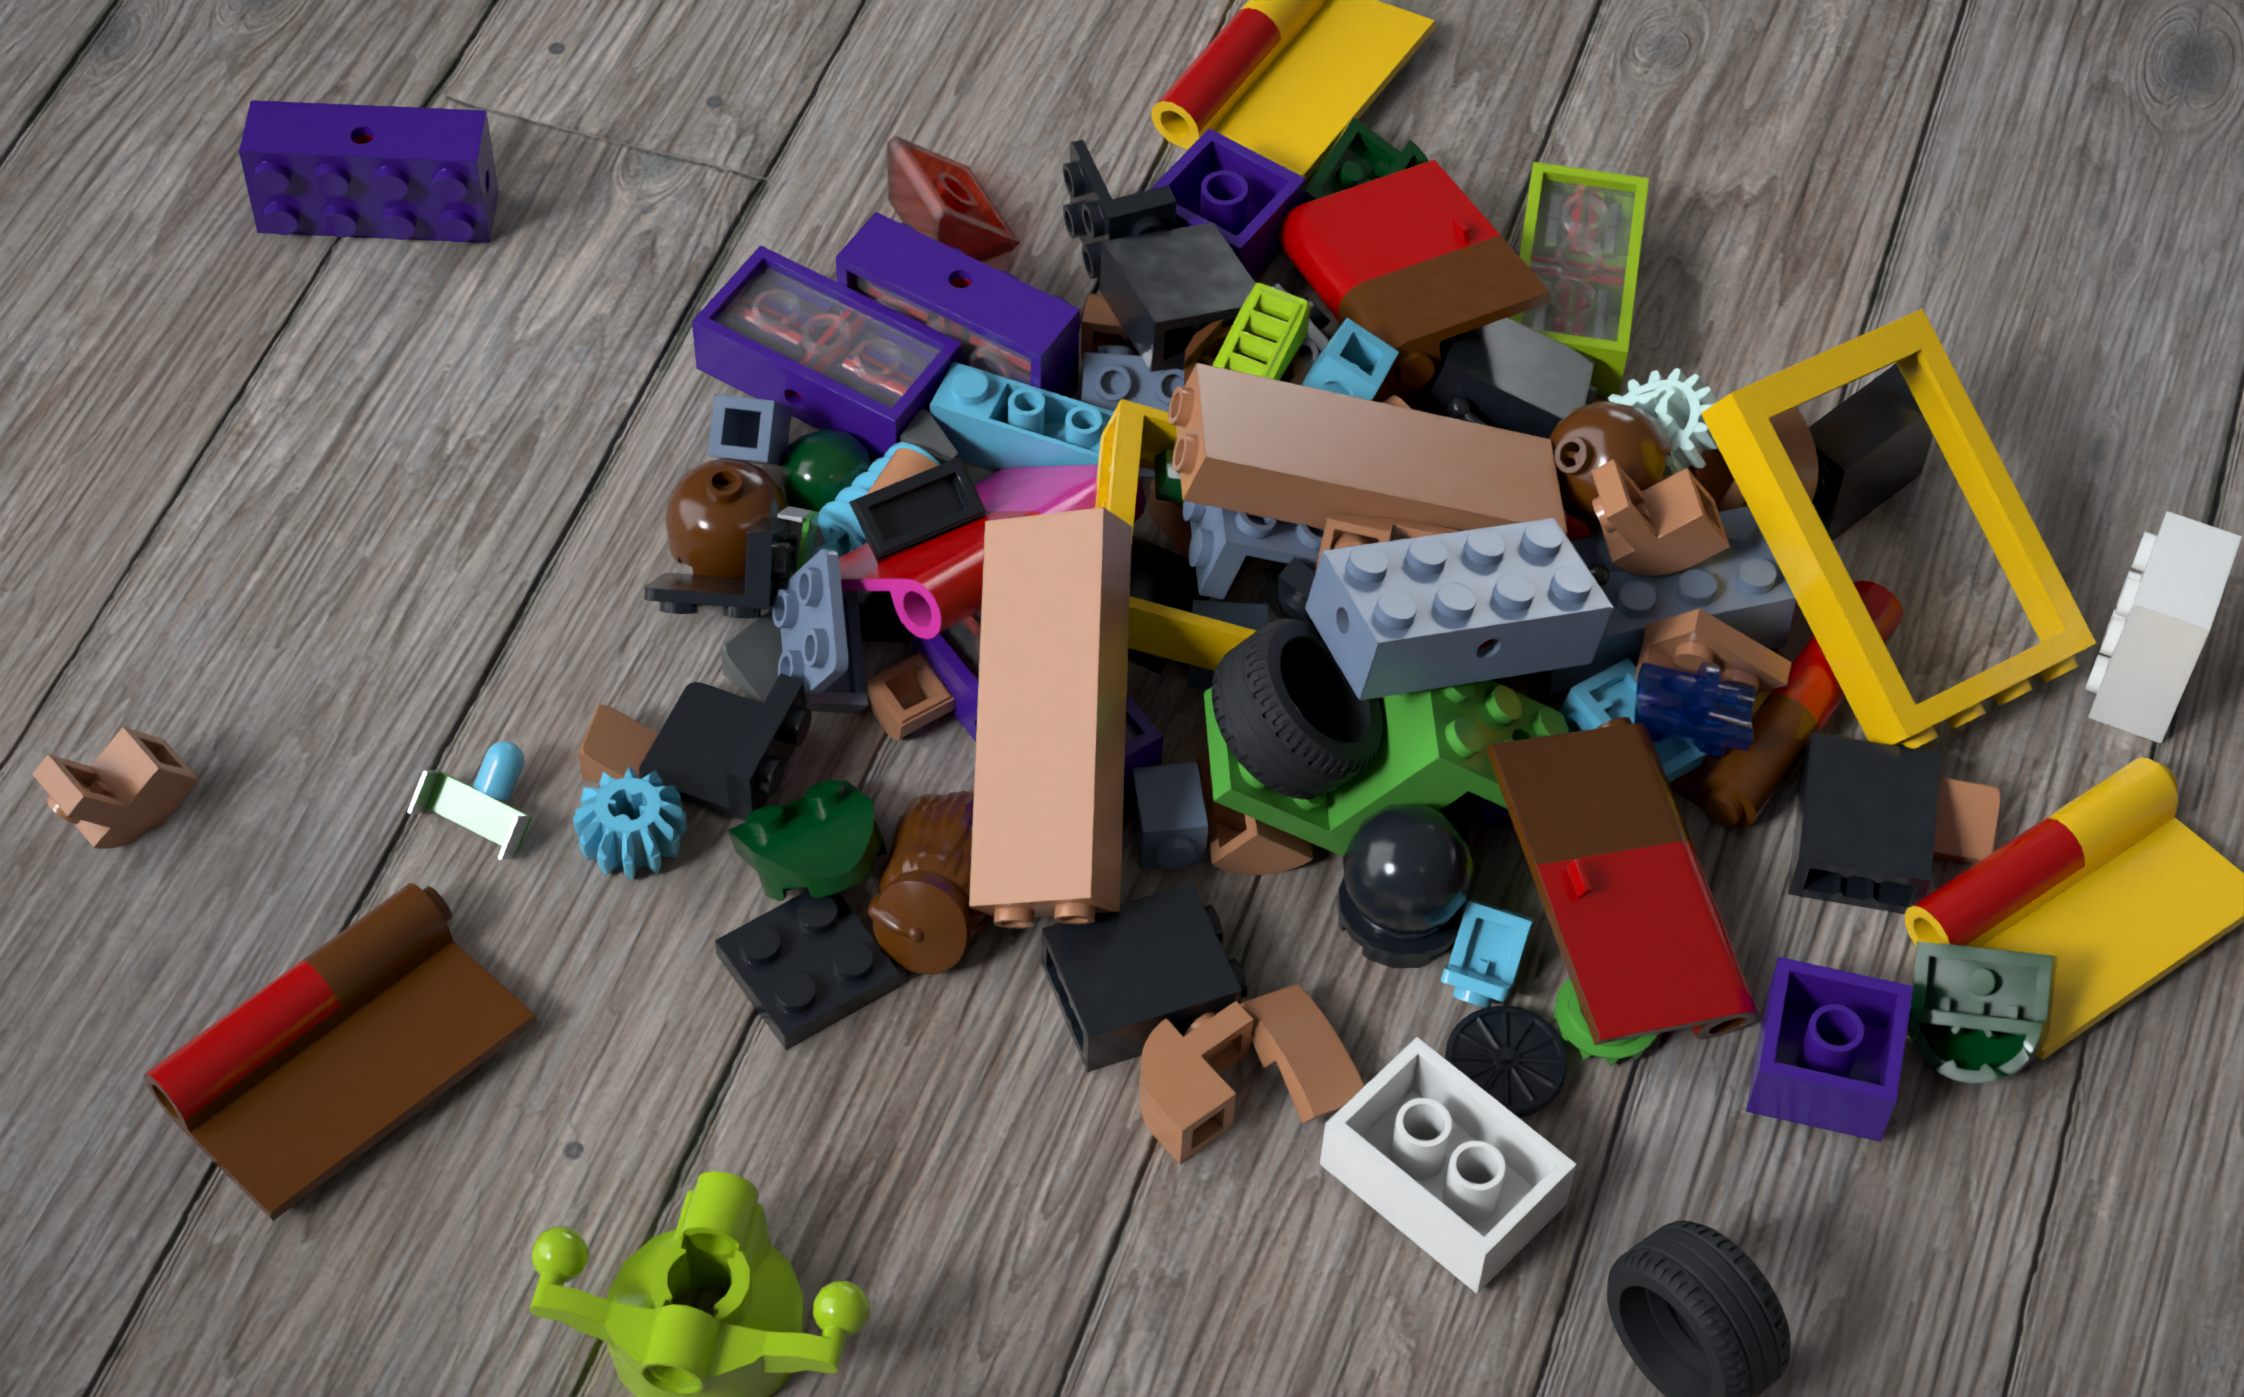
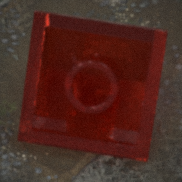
(945, 201)

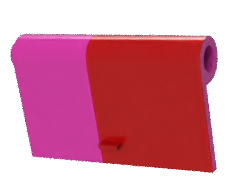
(942, 577)

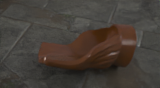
(925, 886)

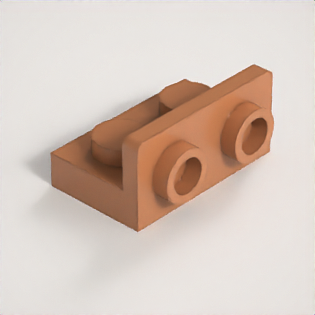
(1697, 637)

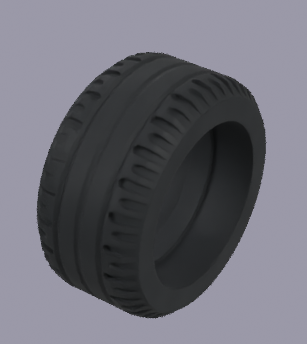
(1266, 732)
(1698, 1314)

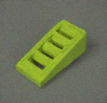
(1270, 315)

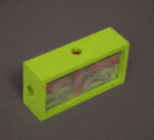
(1585, 248)

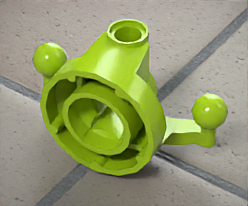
(679, 1348)

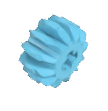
(630, 823)

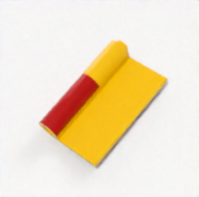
(1291, 76)
(2101, 887)

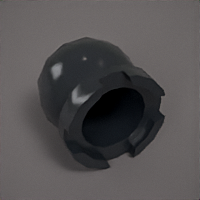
(1405, 885)

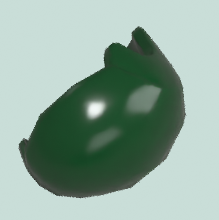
(820, 467)

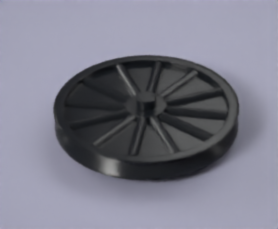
(1510, 1057)

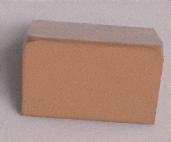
(613, 744)
(1965, 820)

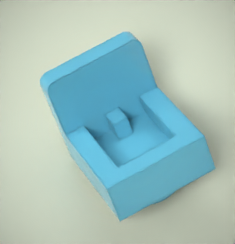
(1487, 953)

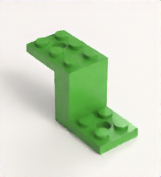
(1426, 757)

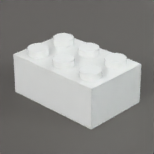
(2160, 625)
(1447, 1164)

